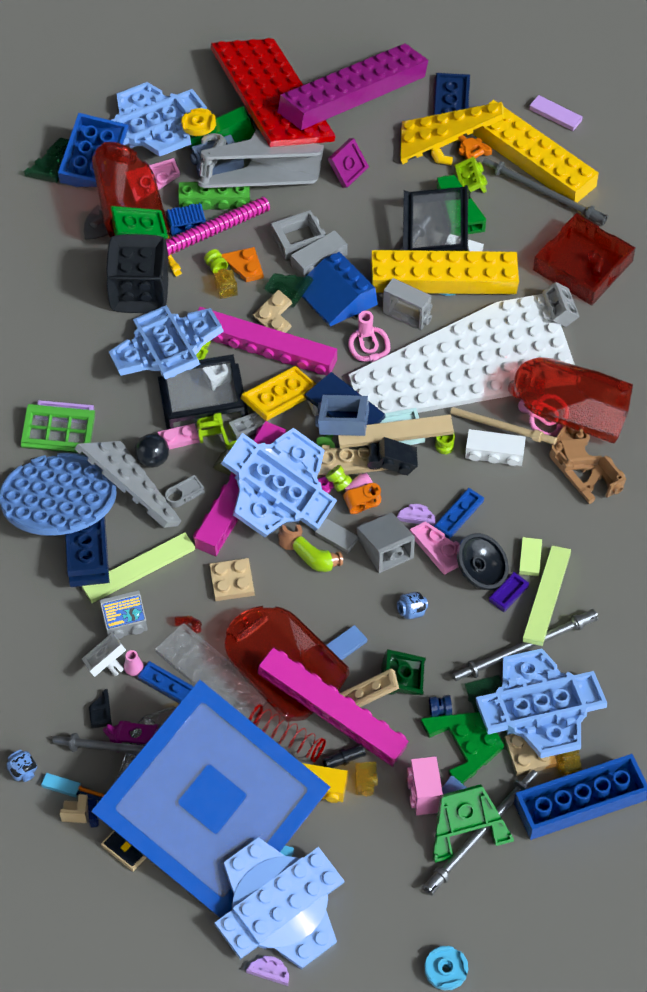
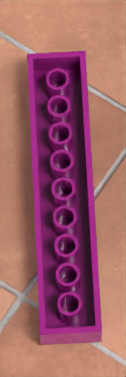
(352, 86)

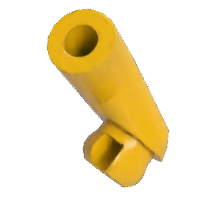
(439, 157)

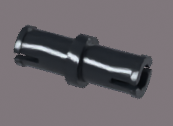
(344, 756)

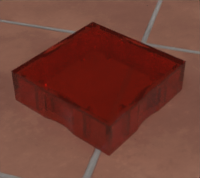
(567, 263)

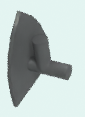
(94, 225)

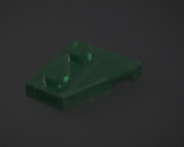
(289, 285)

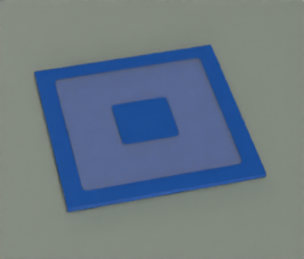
(206, 793)

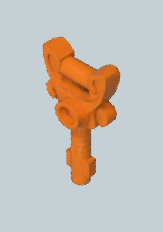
(468, 145)

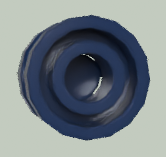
(440, 706)

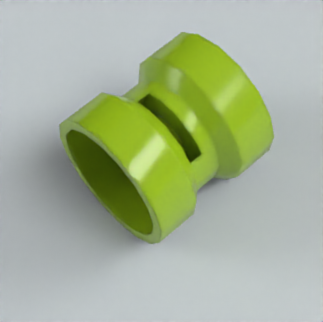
(215, 261)
(445, 444)
(339, 478)

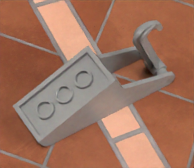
(267, 166)

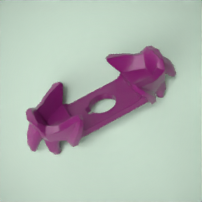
(121, 732)

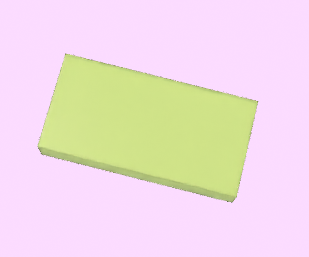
(530, 556)

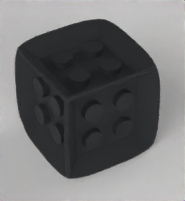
(137, 273)

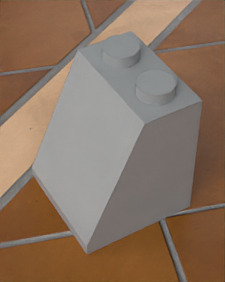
(386, 541)

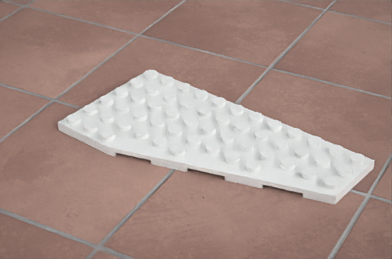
(465, 359)

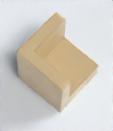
(75, 810)

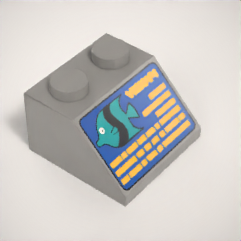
(124, 614)

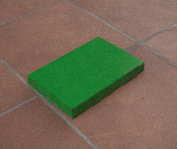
(138, 221)

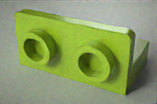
(470, 174)

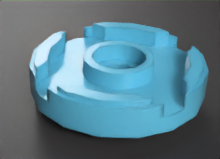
(446, 957)

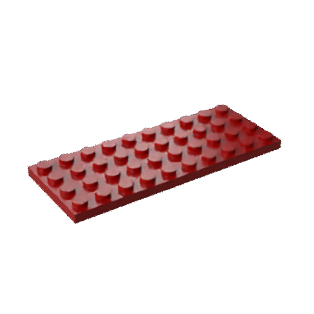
(260, 77)

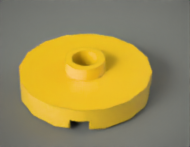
(198, 122)

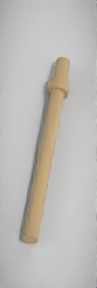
(536, 435)

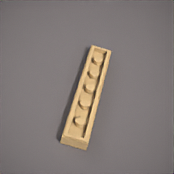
(401, 431)

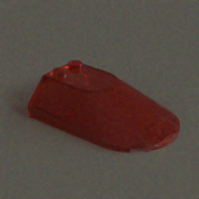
(124, 182)
(574, 396)
(262, 629)

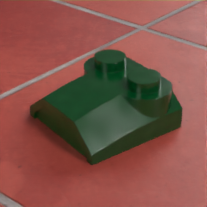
(408, 671)

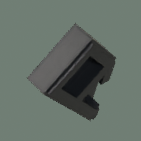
(100, 711)

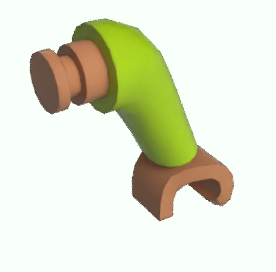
(315, 558)

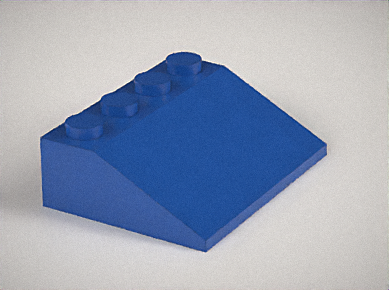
(87, 135)
(339, 290)

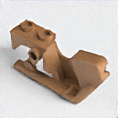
(571, 455)

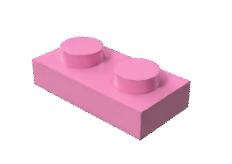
(180, 436)

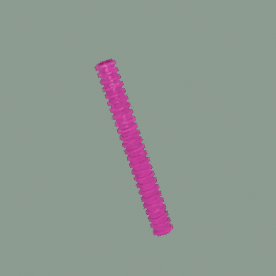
(217, 225)

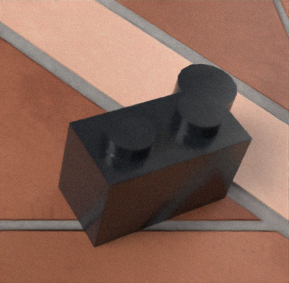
(392, 456)

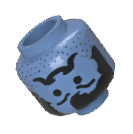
(412, 605)
(21, 766)

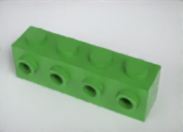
(213, 198)

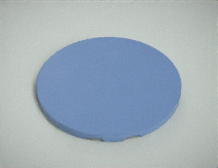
(56, 495)

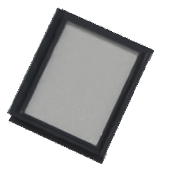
(436, 219)
(203, 391)

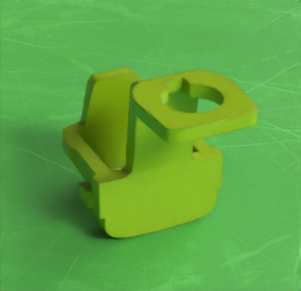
(216, 422)

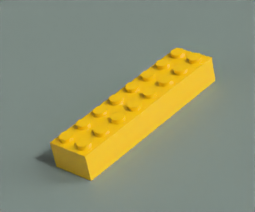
(539, 156)
(447, 271)

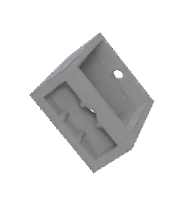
(293, 223)
(403, 312)

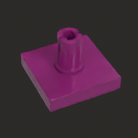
(348, 162)

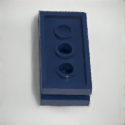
(88, 555)

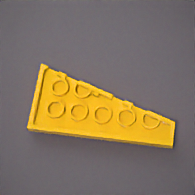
(441, 129)

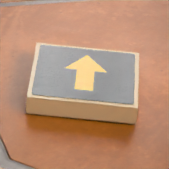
(123, 851)

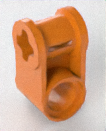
(362, 498)

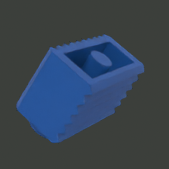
(185, 218)

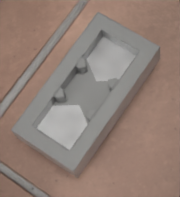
(247, 425)

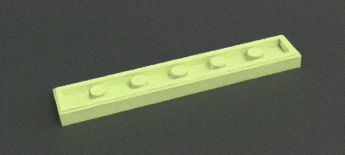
(141, 566)
(547, 595)

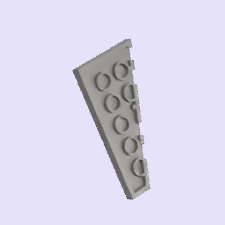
(128, 476)

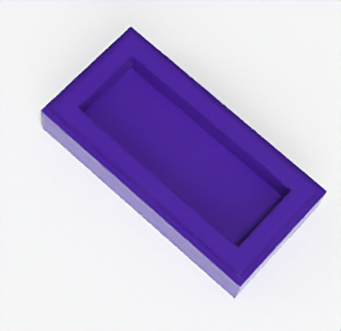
(509, 592)

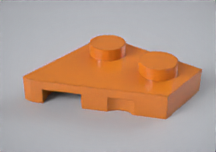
(245, 263)

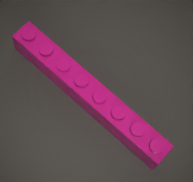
(275, 344)
(220, 521)
(333, 706)

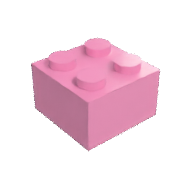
(424, 785)

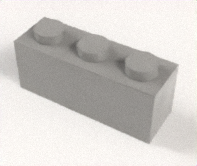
(310, 256)

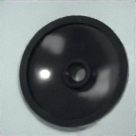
(482, 561)

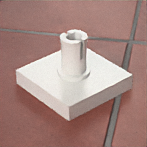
(105, 656)

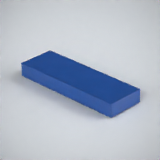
(459, 513)
(164, 682)

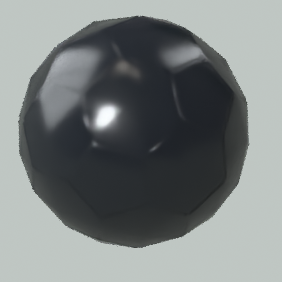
(152, 450)

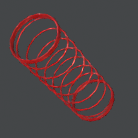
(316, 747)

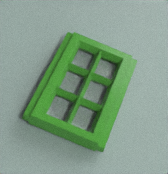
(57, 428)

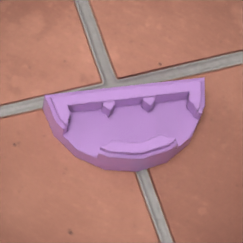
(416, 514)
(270, 969)

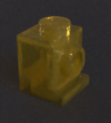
(225, 279)
(569, 762)
(366, 778)

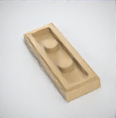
(373, 688)

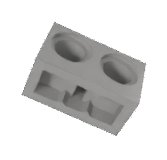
(560, 304)

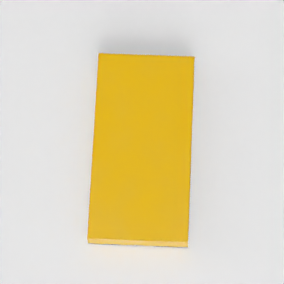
(278, 393)

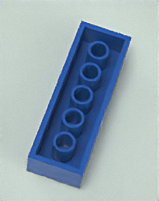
(581, 796)

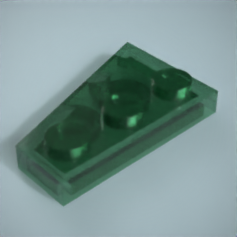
(49, 164)

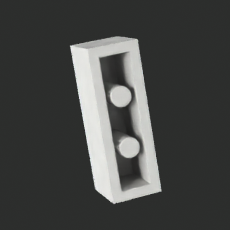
(495, 447)

